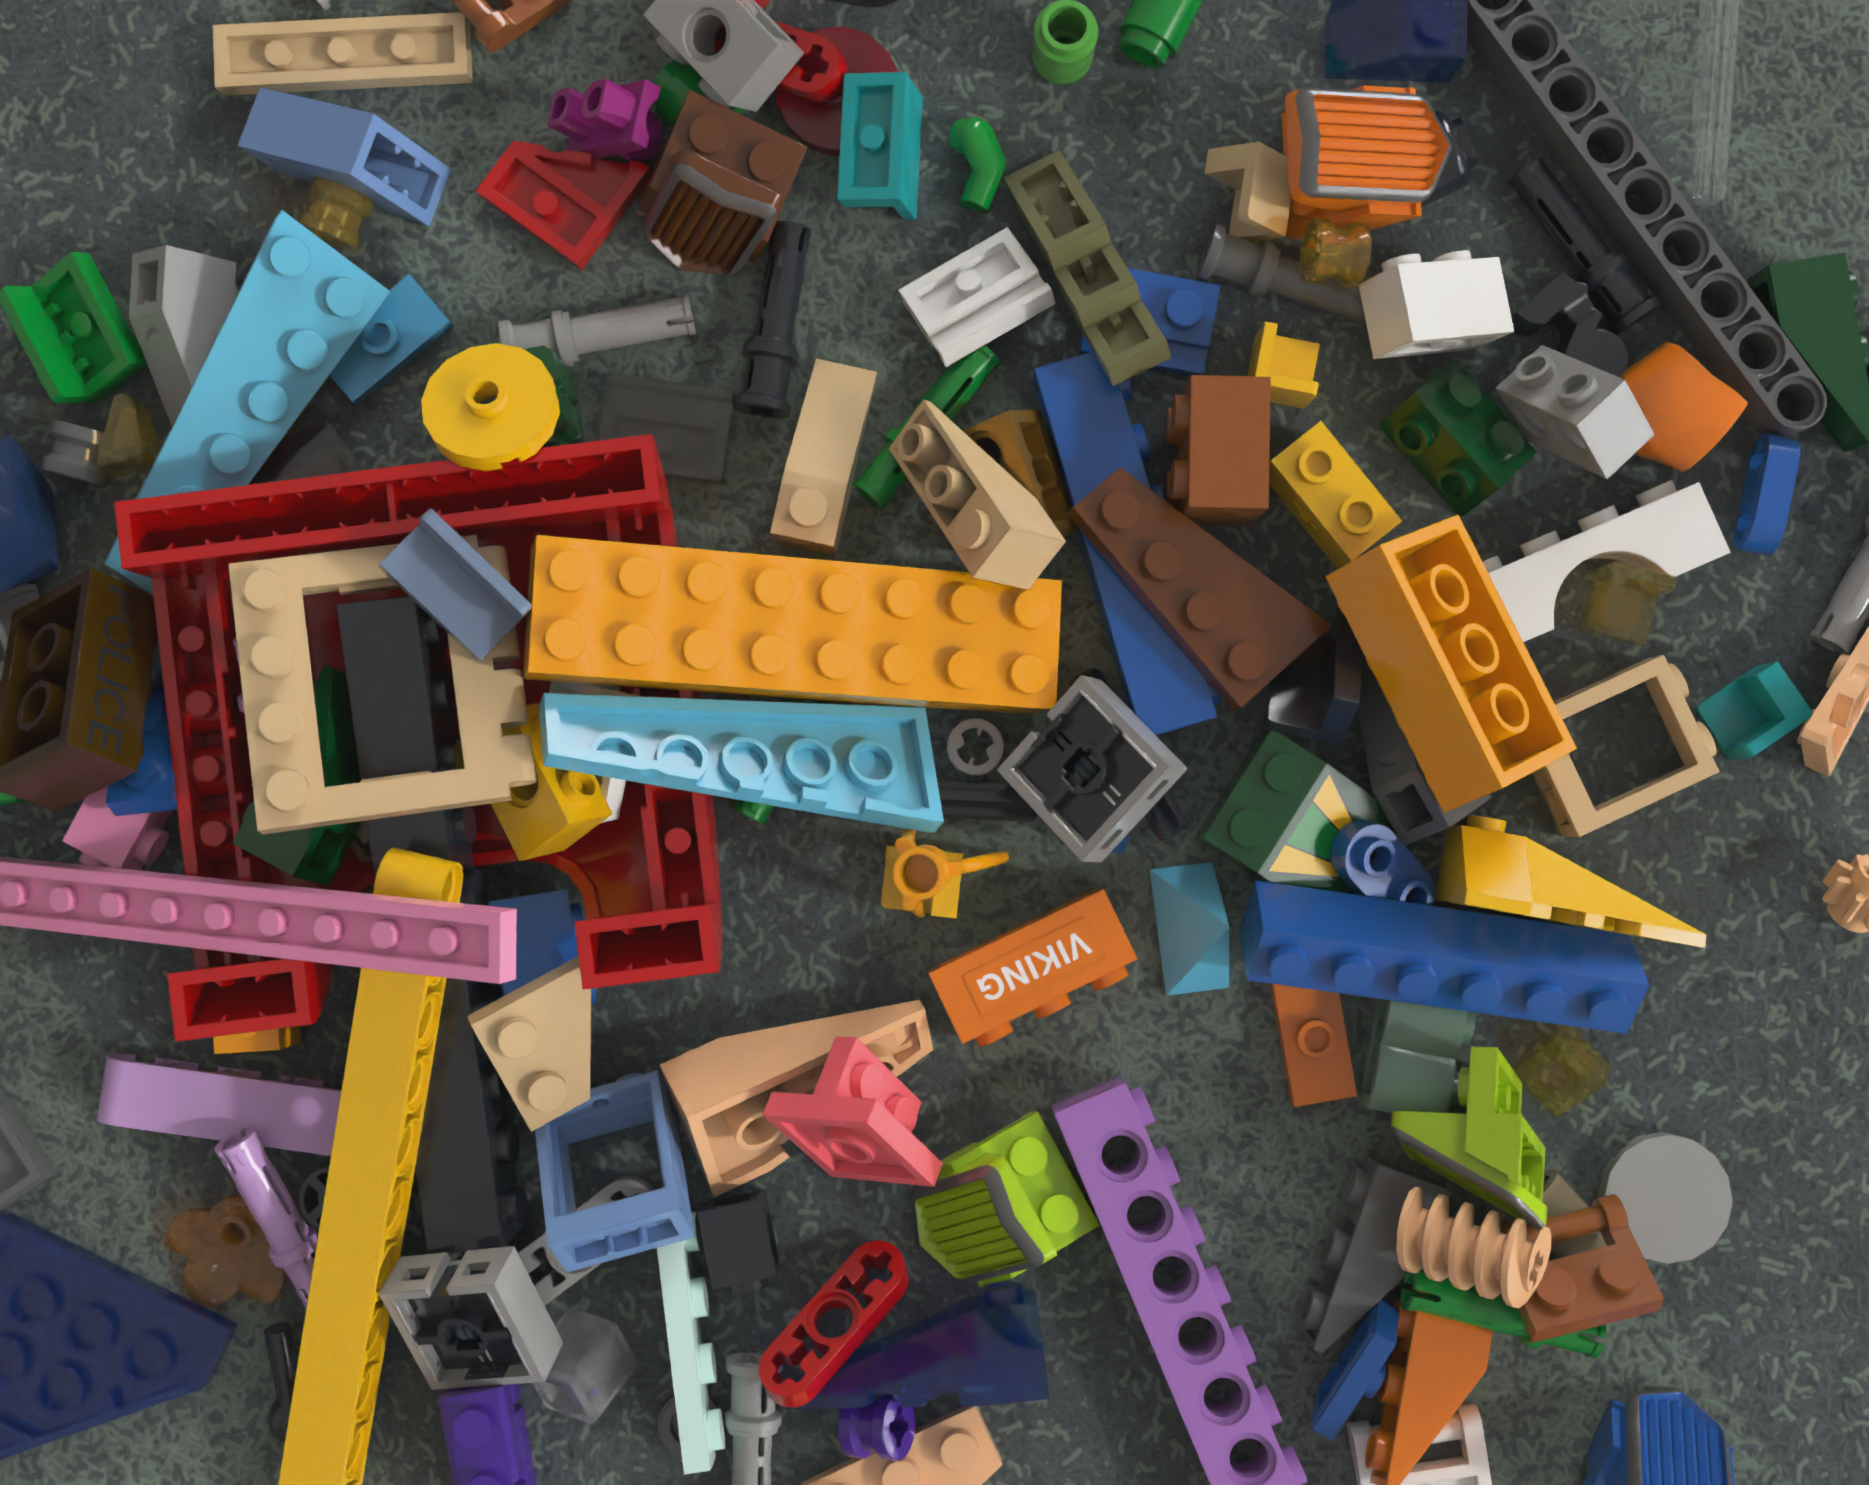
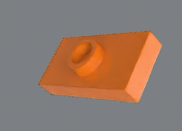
(1313, 1045)

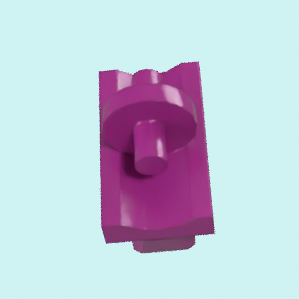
(609, 119)

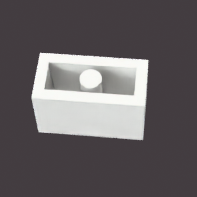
(1435, 305)

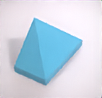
(1191, 928)

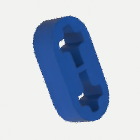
(1766, 494)

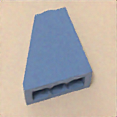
(347, 147)

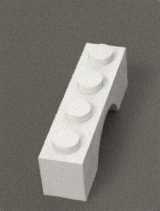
(1665, 535)

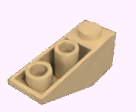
(975, 501)

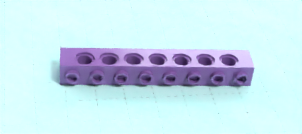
(1249, 1413)

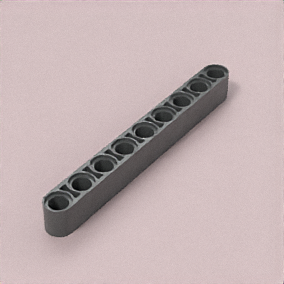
(1666, 220)

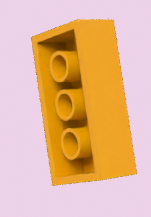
(1450, 663)

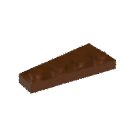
(1203, 594)

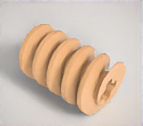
(1470, 1252)

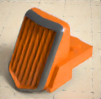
(1360, 155)

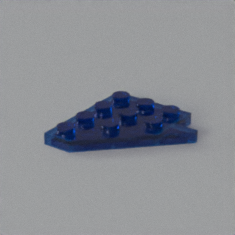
(90, 1339)

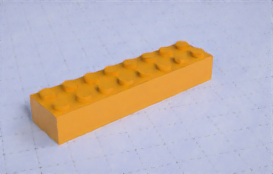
(788, 627)

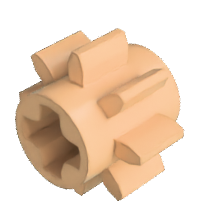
(1849, 893)

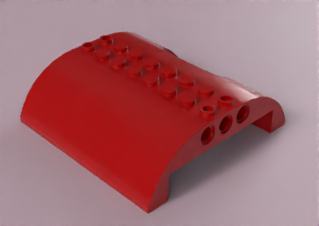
(642, 877)

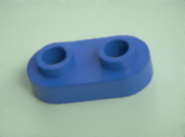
(1387, 875)

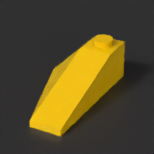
(1523, 878)

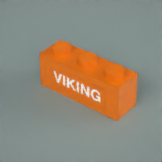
(1033, 968)

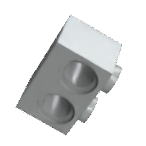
(1575, 411)

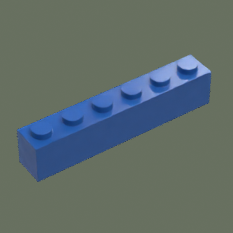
(1090, 442)
(1441, 957)

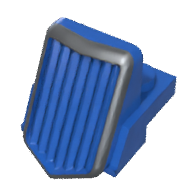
(1659, 1441)

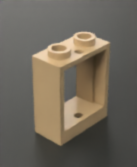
(1695, 745)

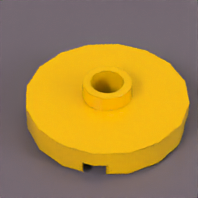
(494, 432)

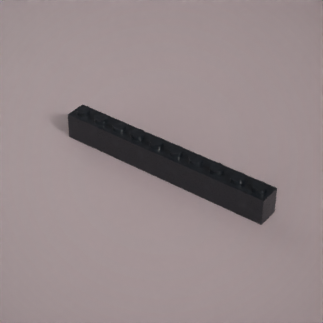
(404, 726)

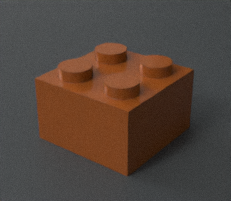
(1220, 450)

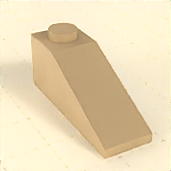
(823, 458)

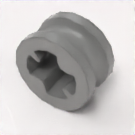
(993, 752)

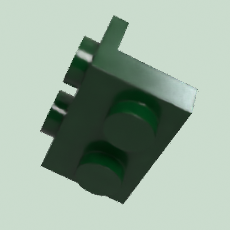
(1457, 438)

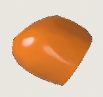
(1682, 405)

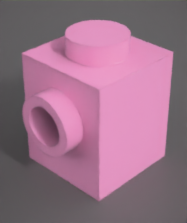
(116, 840)

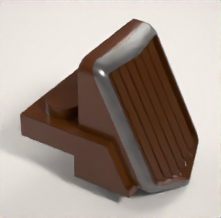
(717, 188)

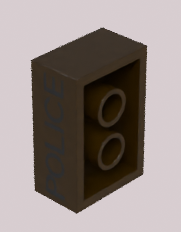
(75, 690)

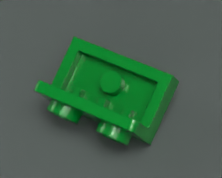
(73, 331)

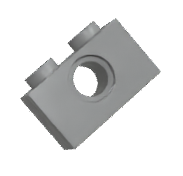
(751, 60)

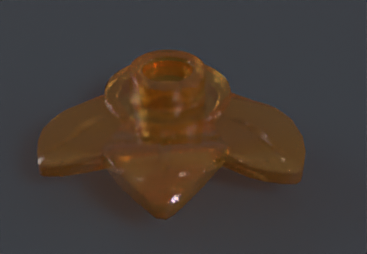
(223, 1259)

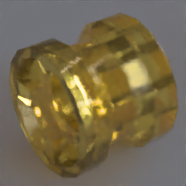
(336, 213)
(1335, 252)

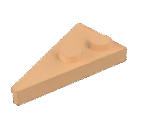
(1839, 711)

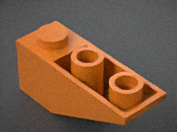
(1423, 1387)

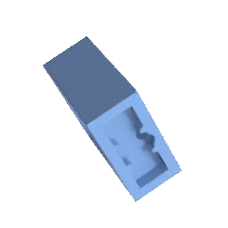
(625, 1224)

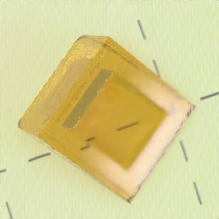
(128, 438)
(1563, 1070)

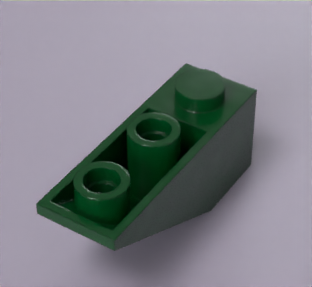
(1816, 311)
(316, 851)

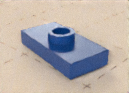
(1356, 1370)

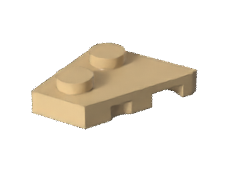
(541, 1043)

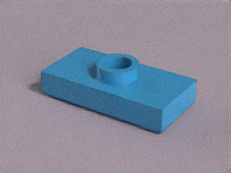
(390, 340)

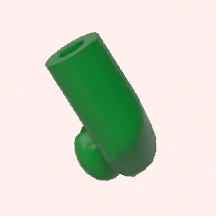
(987, 162)

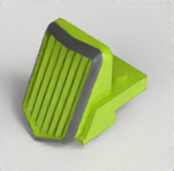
(1488, 1147)
(1002, 1205)

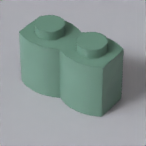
(1414, 1057)

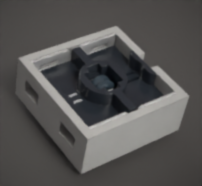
(1092, 769)
(472, 1318)

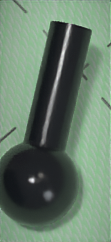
(283, 1368)

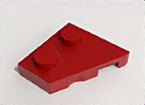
(563, 196)

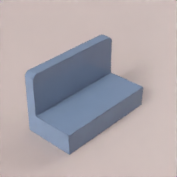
(455, 585)

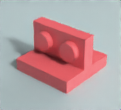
(857, 1120)

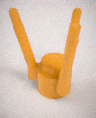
(926, 870)

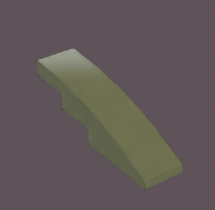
(1087, 268)

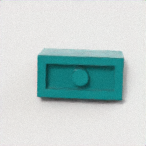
(880, 142)

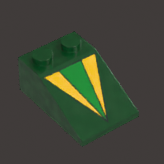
(1285, 813)

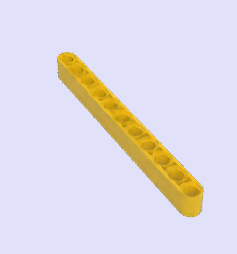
(366, 1198)

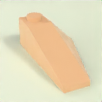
(728, 1082)

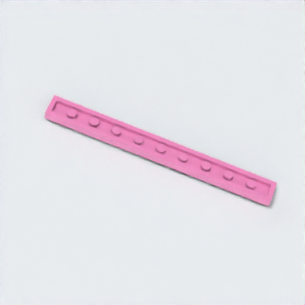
(262, 919)

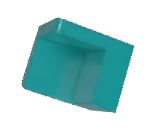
(1753, 711)

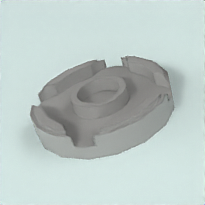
(1671, 1195)

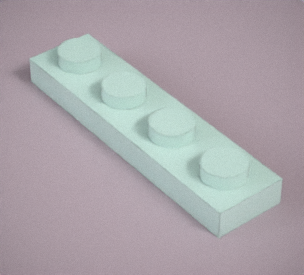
(691, 1361)

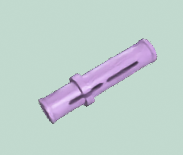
(270, 1203)

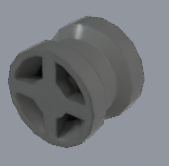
(74, 454)

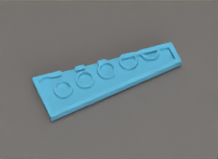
(266, 364)
(788, 755)

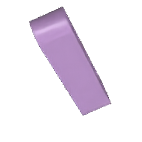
(212, 1105)

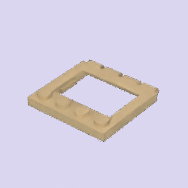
(283, 710)

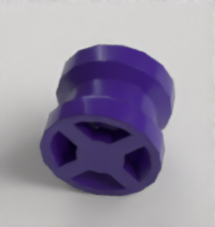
(877, 1428)

